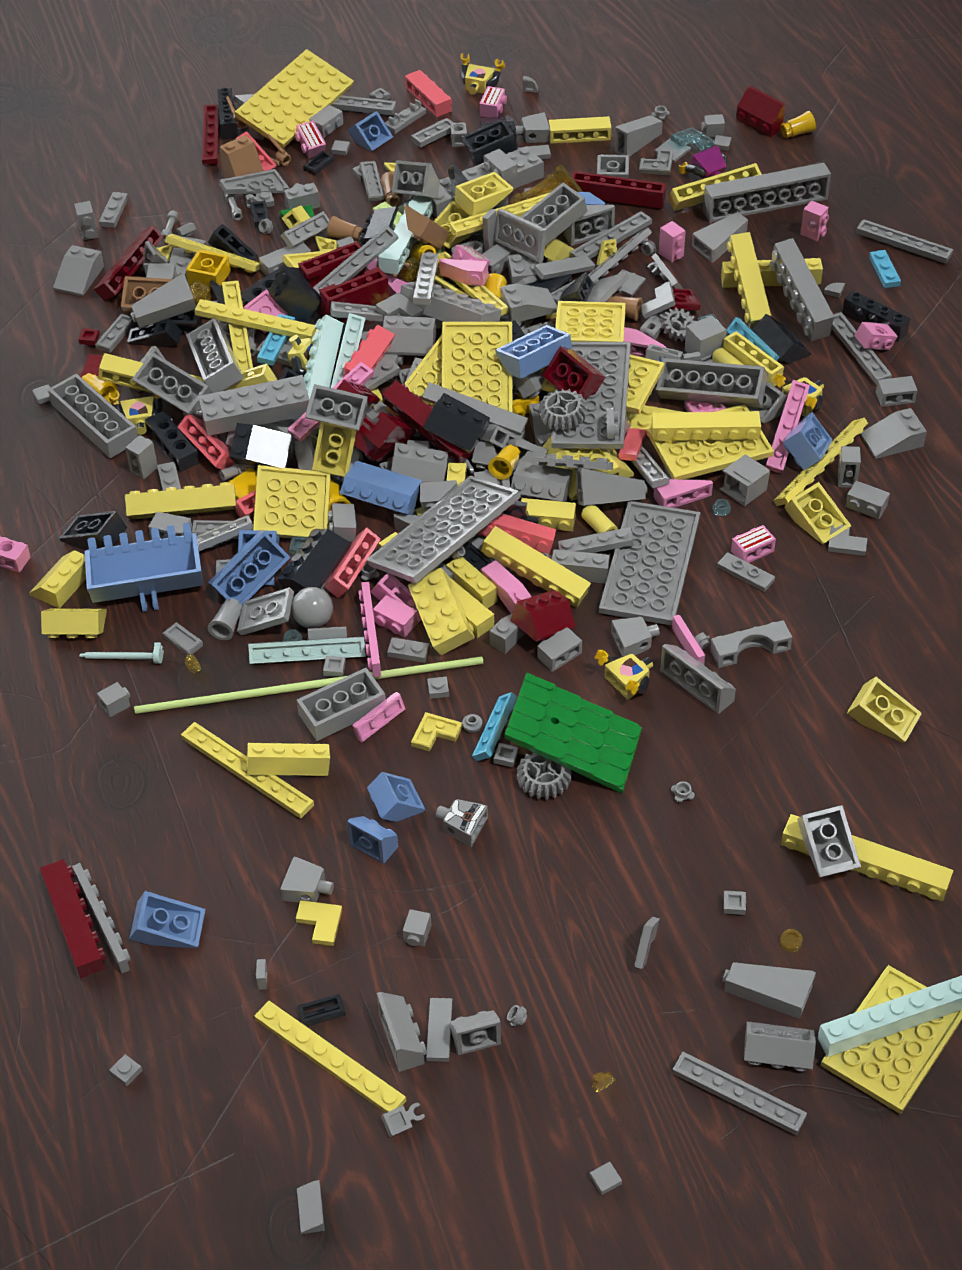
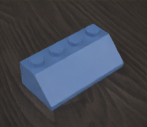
(532, 351)
(381, 487)
(249, 568)

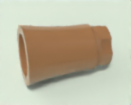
(392, 199)
(341, 229)
(632, 306)

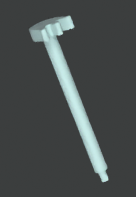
(157, 655)

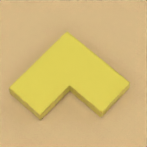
(433, 727)
(324, 917)

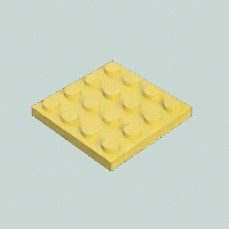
(591, 321)
(291, 501)

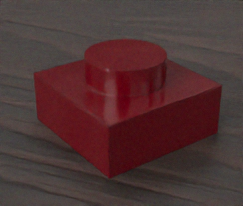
(89, 336)

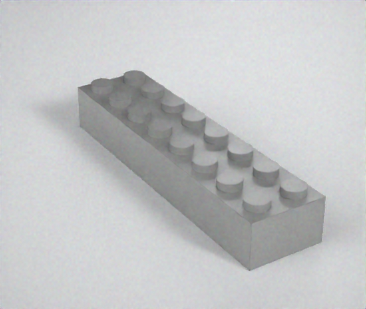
(529, 169)
(766, 192)

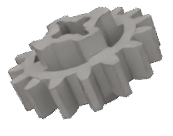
(677, 325)

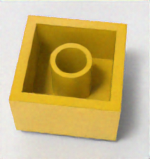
(208, 267)

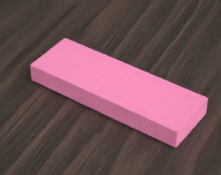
(687, 639)
(378, 717)

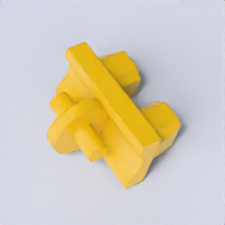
(521, 405)

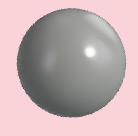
(312, 607)

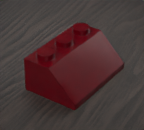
(760, 111)
(573, 372)
(543, 615)

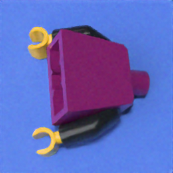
(706, 163)

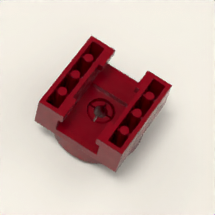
(365, 288)
(377, 438)

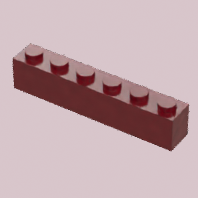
(622, 189)
(126, 264)
(416, 412)
(73, 919)

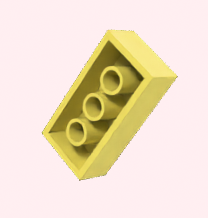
(441, 611)

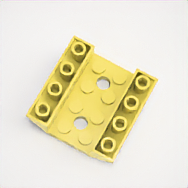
(619, 466)

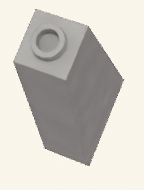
(636, 134)
(713, 239)
(164, 302)
(601, 487)
(771, 987)

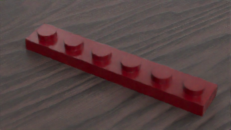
(210, 134)

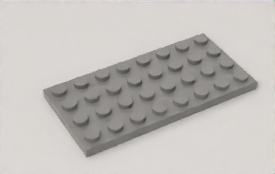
(613, 362)
(443, 529)
(650, 574)

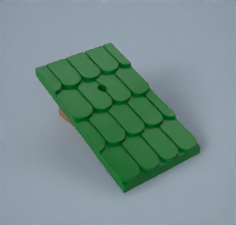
(573, 732)

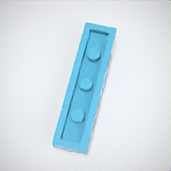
(739, 326)
(272, 345)
(494, 726)

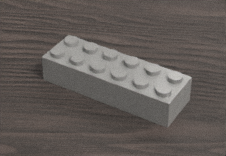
(801, 290)
(454, 307)
(214, 356)
(712, 382)
(254, 404)
(93, 415)

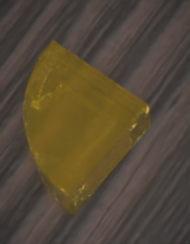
(602, 1080)

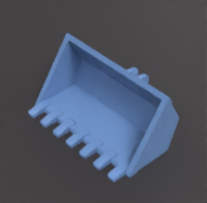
(143, 566)

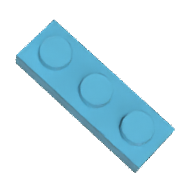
(884, 269)

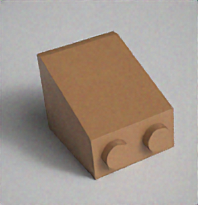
(240, 158)

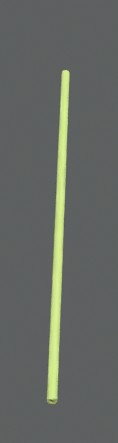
(301, 686)

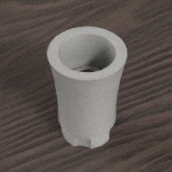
(224, 622)

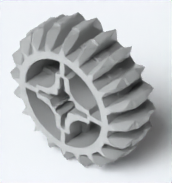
(562, 409)
(546, 780)

